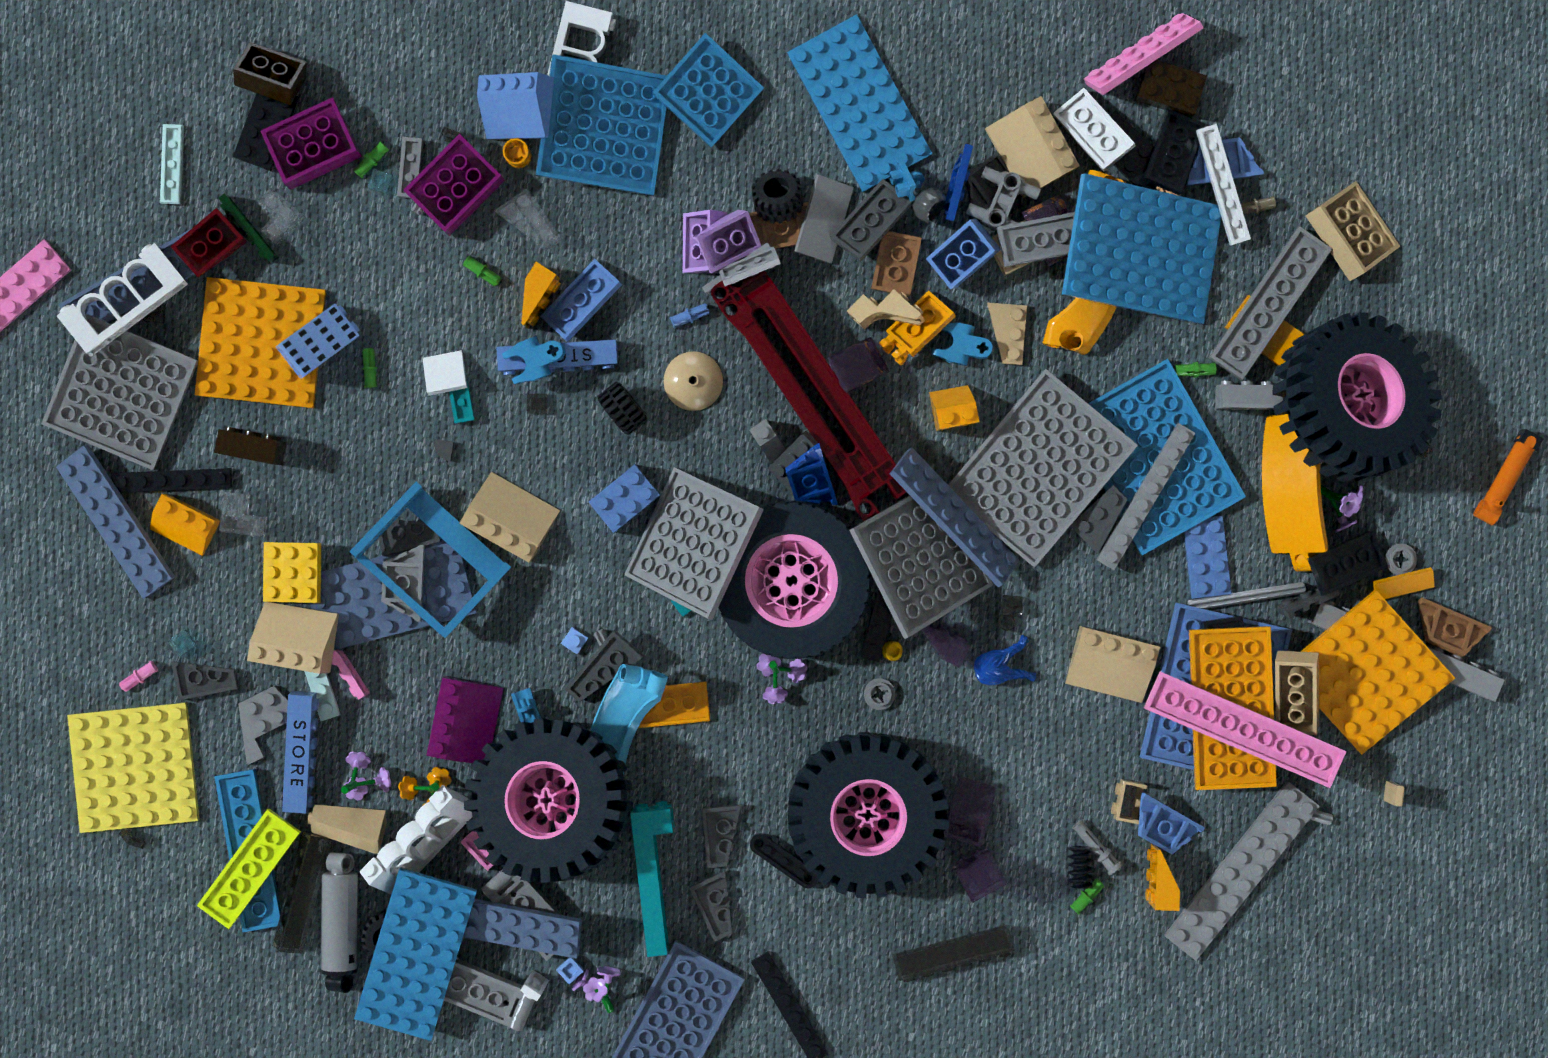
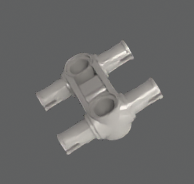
(1003, 198)

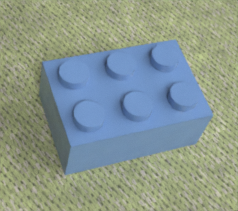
(963, 253)
(624, 498)

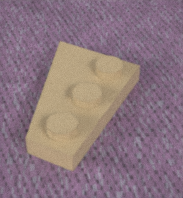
(1009, 330)

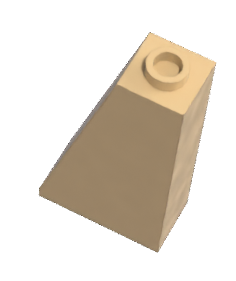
(350, 825)

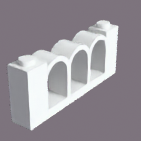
(587, 19)
(74, 316)
(444, 802)

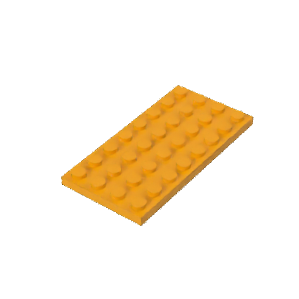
(1239, 669)

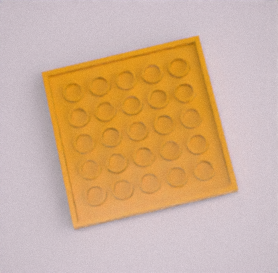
(240, 341)
(1374, 672)

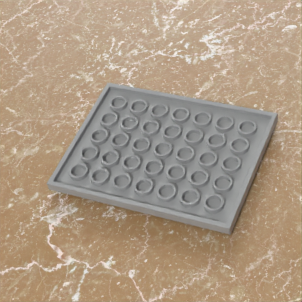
(1041, 467)

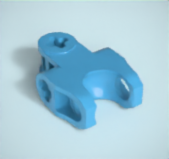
(963, 345)
(536, 358)

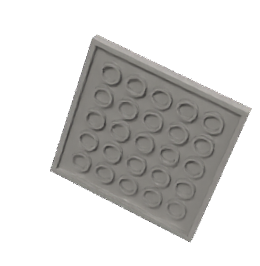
(121, 395)
(693, 543)
(916, 565)

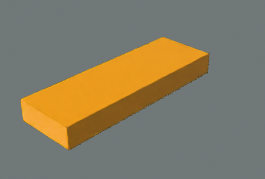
(1405, 583)

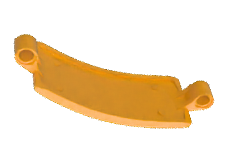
(1291, 497)

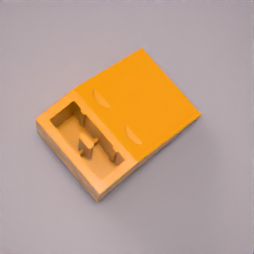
(537, 289)
(1163, 889)

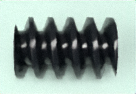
(1080, 867)

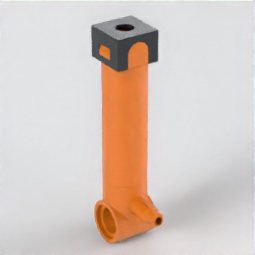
(1491, 506)

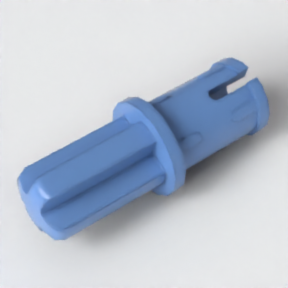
(689, 315)

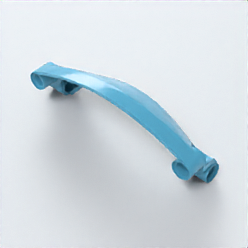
(625, 706)

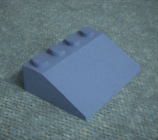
(515, 105)

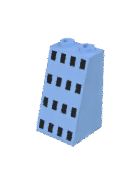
(318, 340)

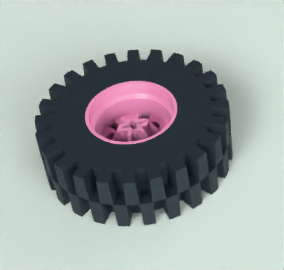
(1386, 390)
(501, 803)
(862, 863)

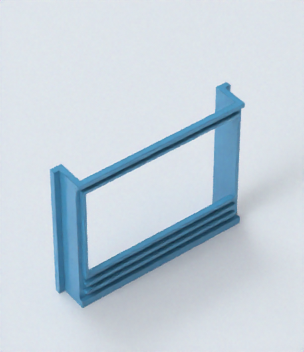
(452, 533)

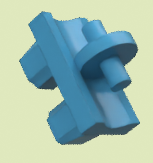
(907, 180)
(526, 705)

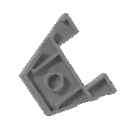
(260, 716)

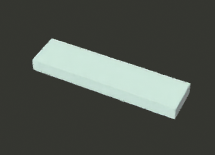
(172, 164)

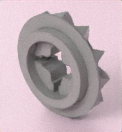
(1406, 566)
(875, 702)

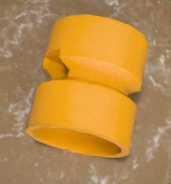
(517, 153)

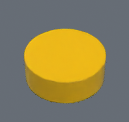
(892, 650)

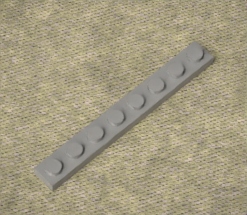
(1145, 496)

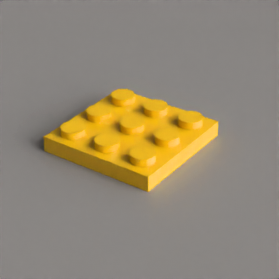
(292, 572)

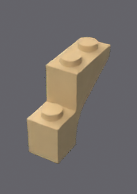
(893, 307)

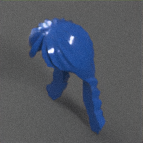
(992, 666)

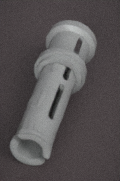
(1102, 854)

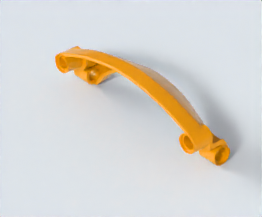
(1081, 319)

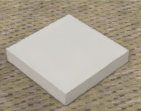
(444, 373)

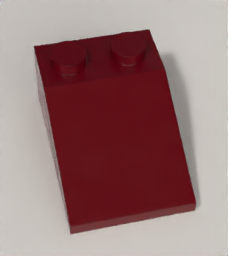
(208, 243)

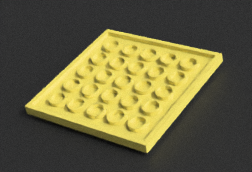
(133, 767)

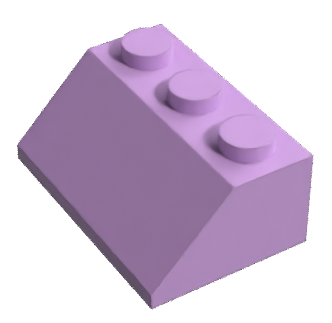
(693, 225)

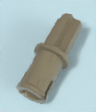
(1258, 205)

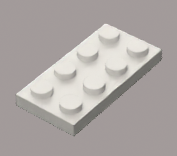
(1094, 129)

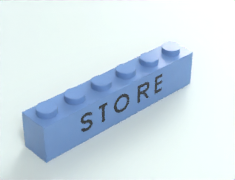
(577, 354)
(299, 752)

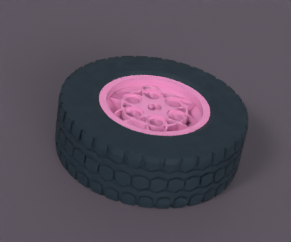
(819, 619)

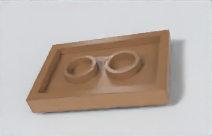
(896, 263)

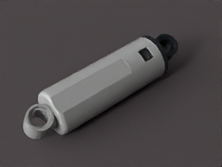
(339, 922)

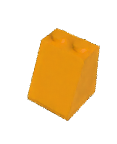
(953, 408)

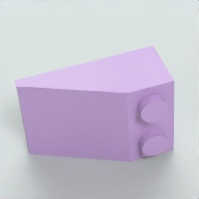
(728, 240)

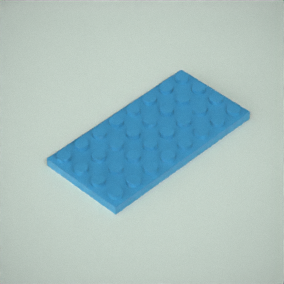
(859, 102)
(415, 954)

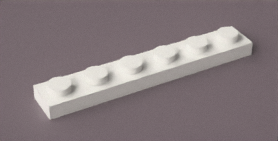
(1223, 184)

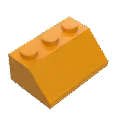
(183, 523)

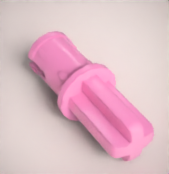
(138, 676)

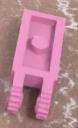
(348, 673)

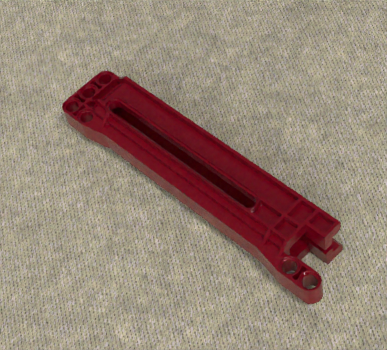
(869, 462)

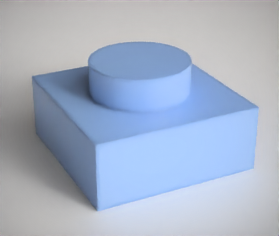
(574, 640)
(570, 970)

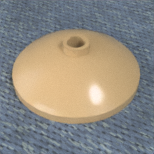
(697, 395)

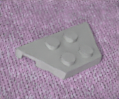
(408, 574)

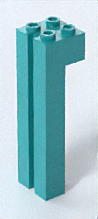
(646, 824)

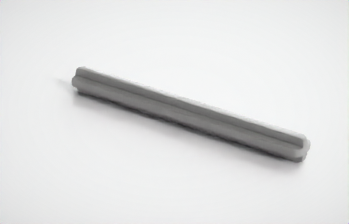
(1248, 596)

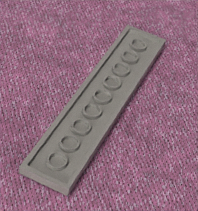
(1241, 870)

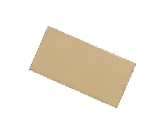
(1394, 793)

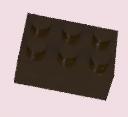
(269, 73)
(1171, 88)
(250, 446)

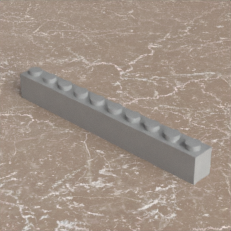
(1466, 675)

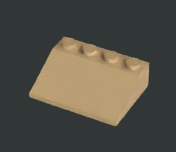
(1033, 145)
(1353, 231)
(510, 517)
(294, 638)
(1112, 664)

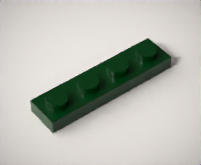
(252, 234)

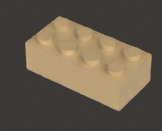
(1297, 690)

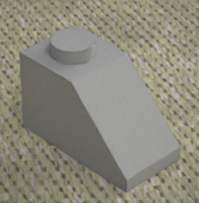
(767, 440)

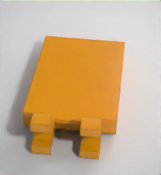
(913, 338)

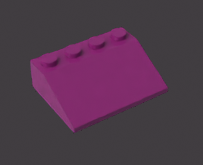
(311, 143)
(454, 185)
(464, 720)

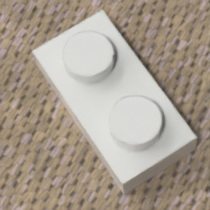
(534, 985)

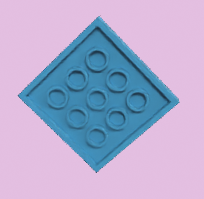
(708, 90)

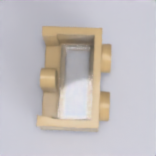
(1128, 801)

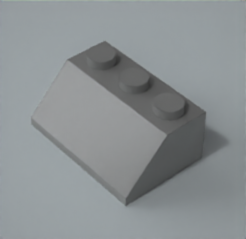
(1246, 396)

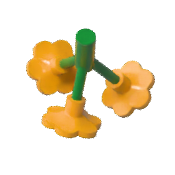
(437, 778)

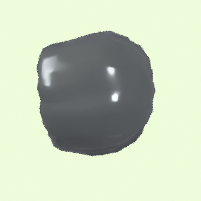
(928, 204)

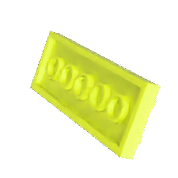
(248, 868)

